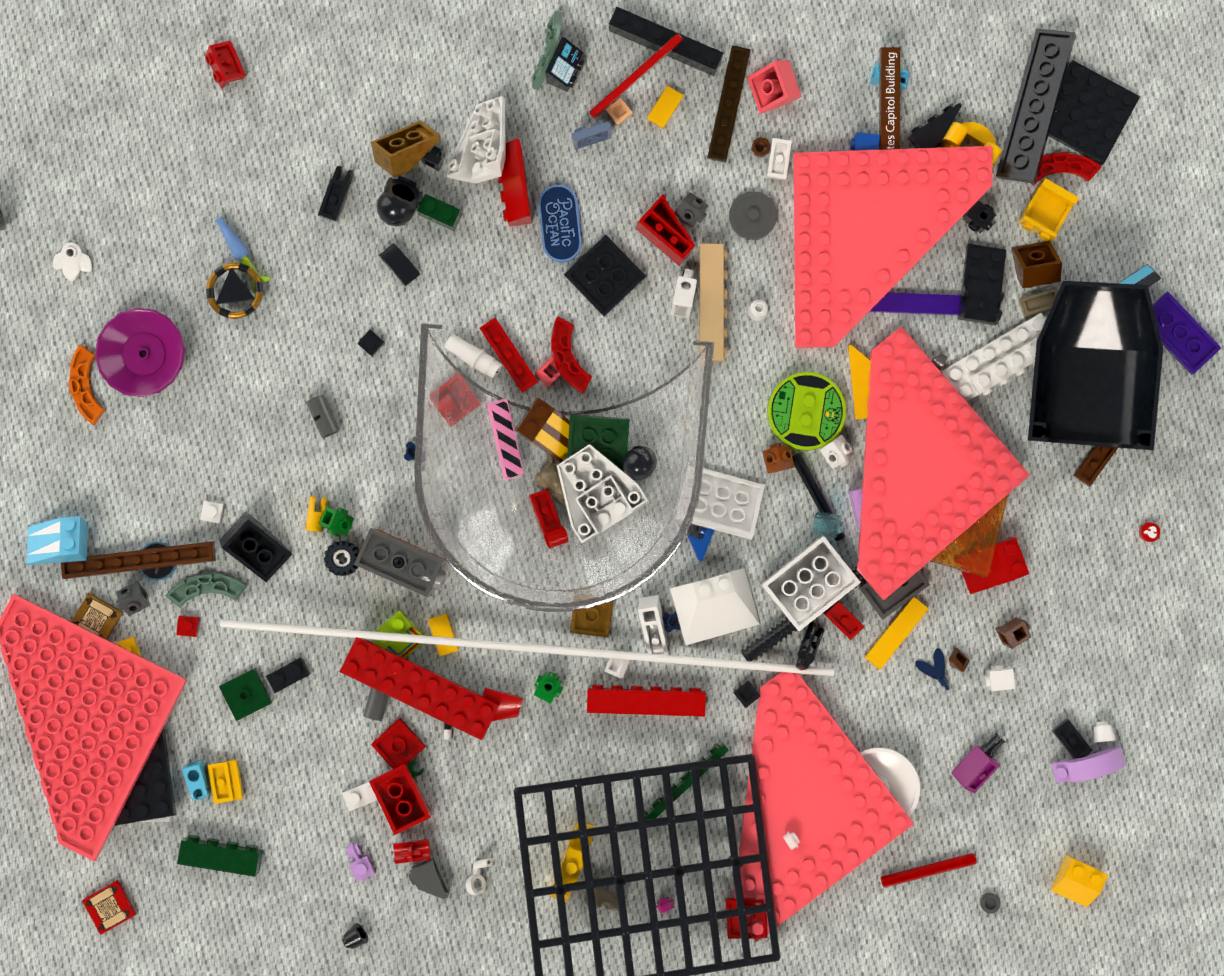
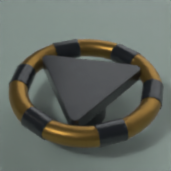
(234, 290)

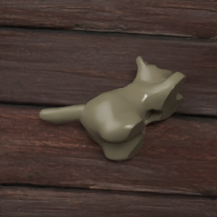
(550, 479)
(604, 897)

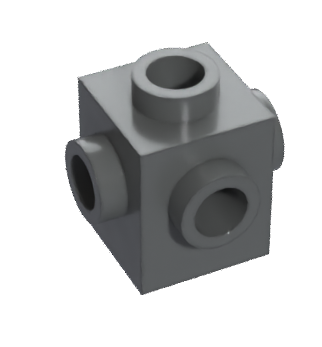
(692, 210)
(132, 598)

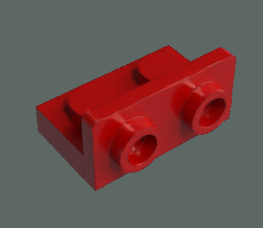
(224, 63)

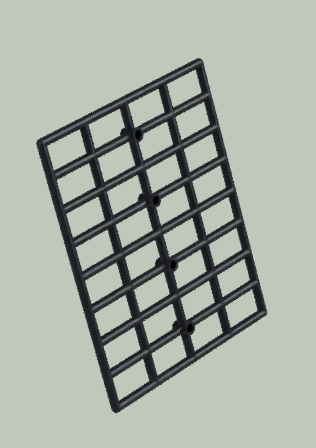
(676, 869)

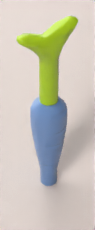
(238, 248)

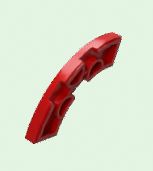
(1068, 163)
(563, 357)

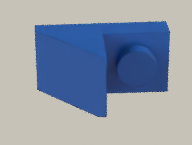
(700, 545)

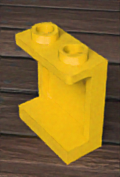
(1047, 210)

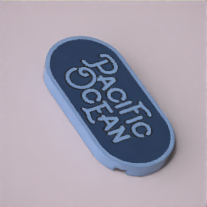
(559, 223)

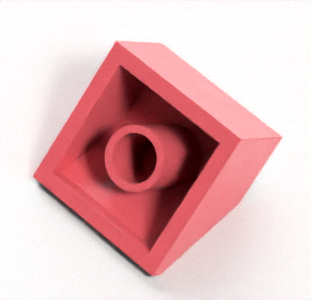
(774, 86)

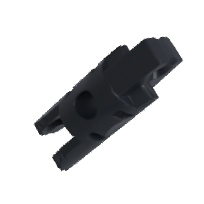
(809, 646)

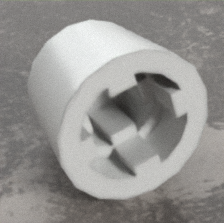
(757, 310)
(1103, 732)

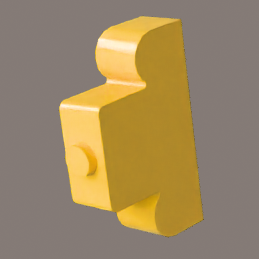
(572, 861)

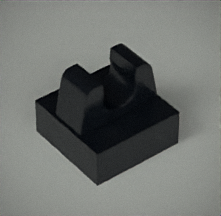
(433, 158)

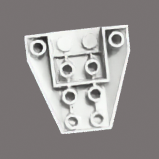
(482, 145)
(597, 492)

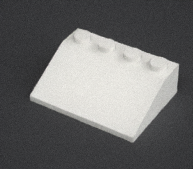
(810, 583)

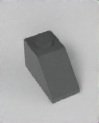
(429, 879)

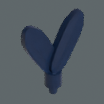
(936, 672)

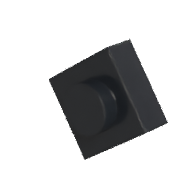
(371, 343)
(746, 694)

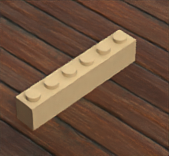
(712, 298)

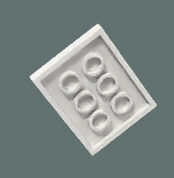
(728, 504)

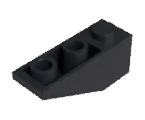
(934, 131)

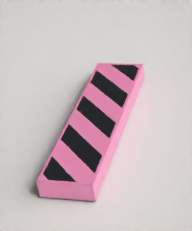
(505, 439)

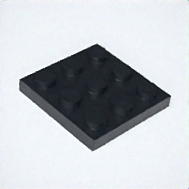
(605, 275)

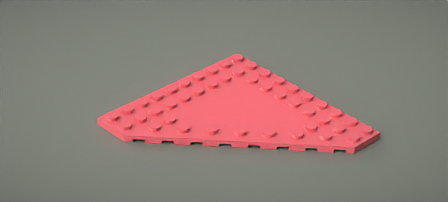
(868, 223)
(925, 465)
(87, 716)
(819, 790)

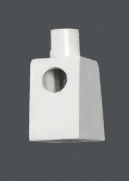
(684, 294)

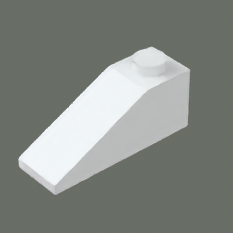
(653, 624)

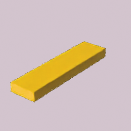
(896, 633)

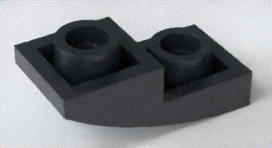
(399, 264)

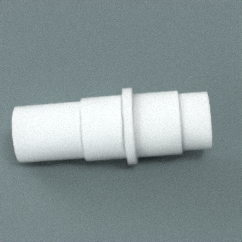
(475, 357)

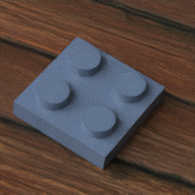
(584, 137)

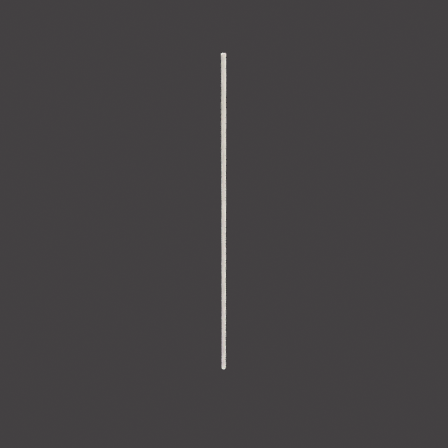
(523, 647)

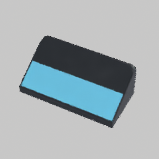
(1143, 276)

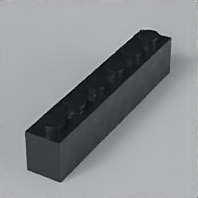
(655, 36)

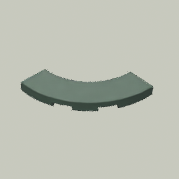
(551, 41)
(204, 584)

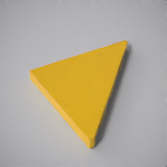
(859, 373)

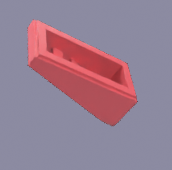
(543, 377)

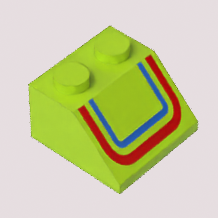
(400, 624)

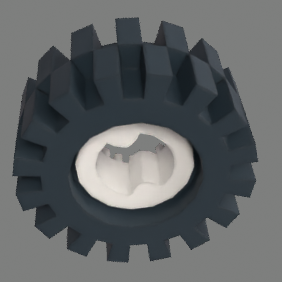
(334, 565)

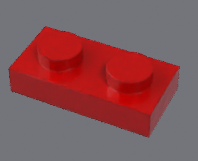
(844, 620)

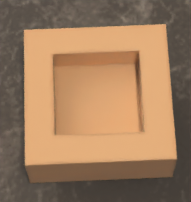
(619, 112)

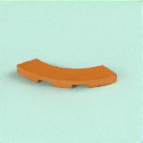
(80, 385)

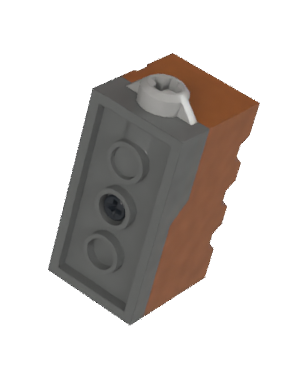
(402, 562)

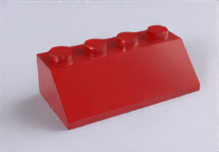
(515, 186)

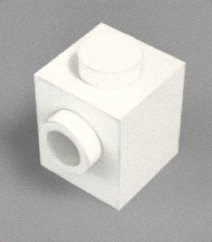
(999, 678)

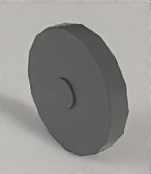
(752, 215)

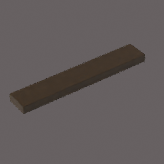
(728, 104)

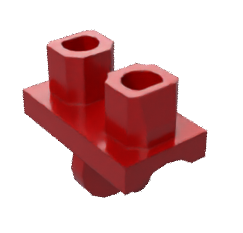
(411, 851)

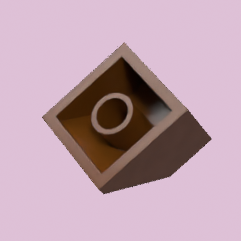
(1037, 264)

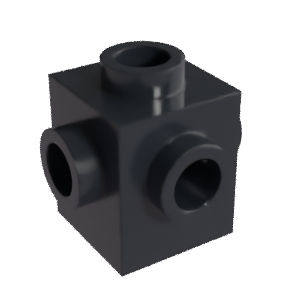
(980, 217)

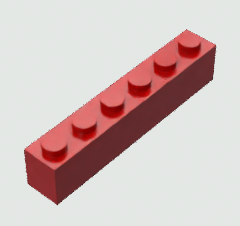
(646, 702)

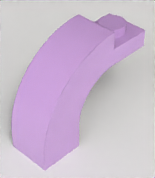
(1089, 767)

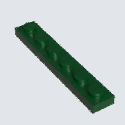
(716, 751)

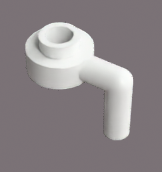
(476, 883)

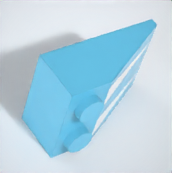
(57, 541)

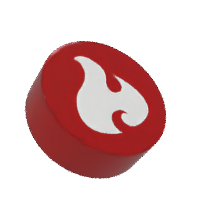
(1149, 532)

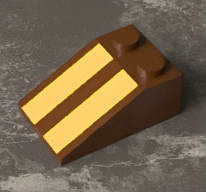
(545, 429)

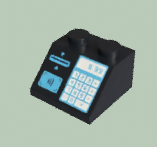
(564, 65)

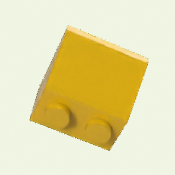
(1079, 881)

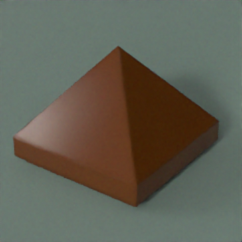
(958, 660)

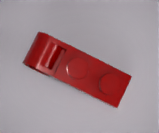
(548, 519)

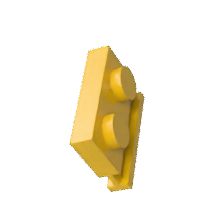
(225, 781)

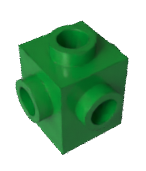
(336, 521)
(548, 694)

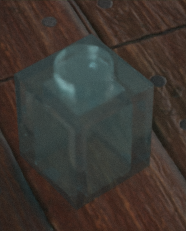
(827, 524)

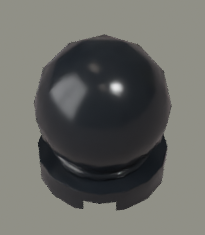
(398, 201)

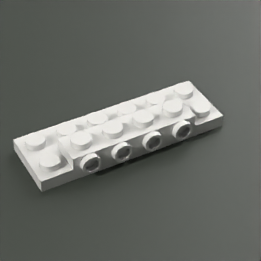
(996, 360)

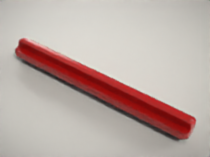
(928, 870)

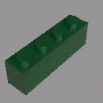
(220, 856)

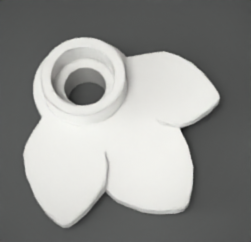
(72, 264)

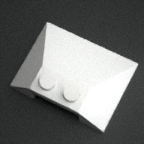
(714, 606)

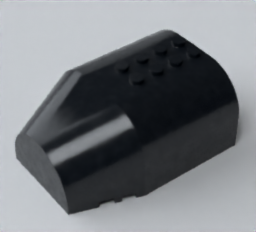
(1097, 368)

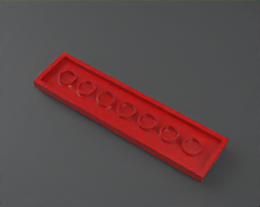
(419, 688)

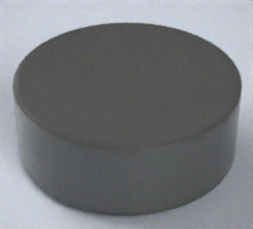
(990, 903)

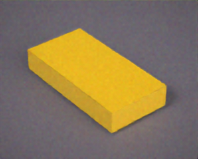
(665, 107)
(441, 627)

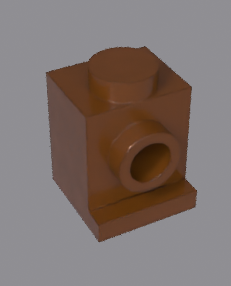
(1014, 632)

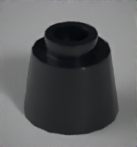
(355, 937)

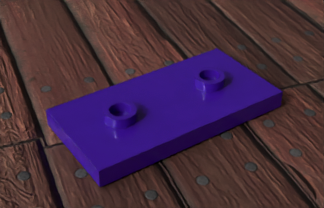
(1183, 334)

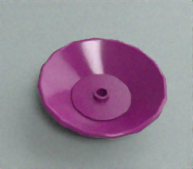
(121, 347)

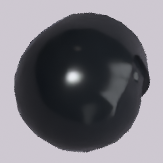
(639, 463)

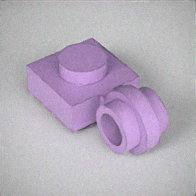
(361, 866)

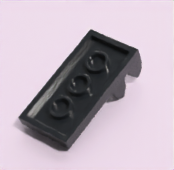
(982, 285)

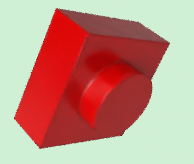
(187, 626)

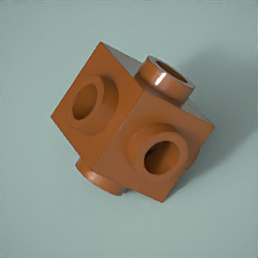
(778, 458)

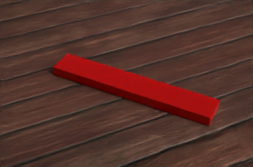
(636, 75)

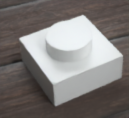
(212, 512)
(617, 667)

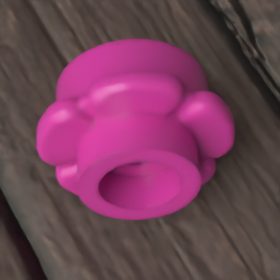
(665, 904)

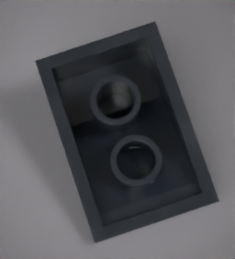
(255, 547)

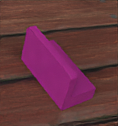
(975, 769)

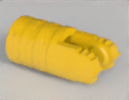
(313, 517)

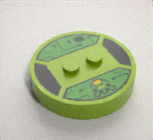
(806, 411)

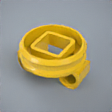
(973, 131)

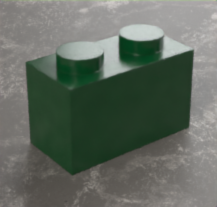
(439, 212)

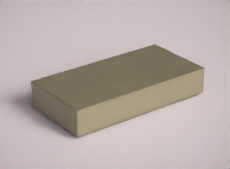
(1038, 302)

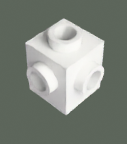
(837, 452)

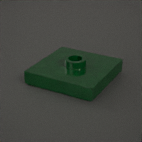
(245, 694)

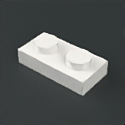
(779, 159)
(359, 796)

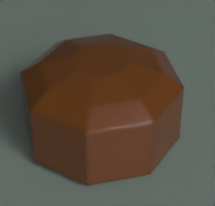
(760, 147)

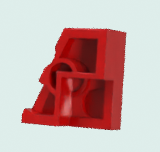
(509, 703)

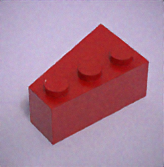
(665, 231)

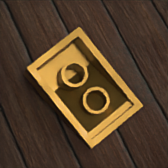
(404, 148)

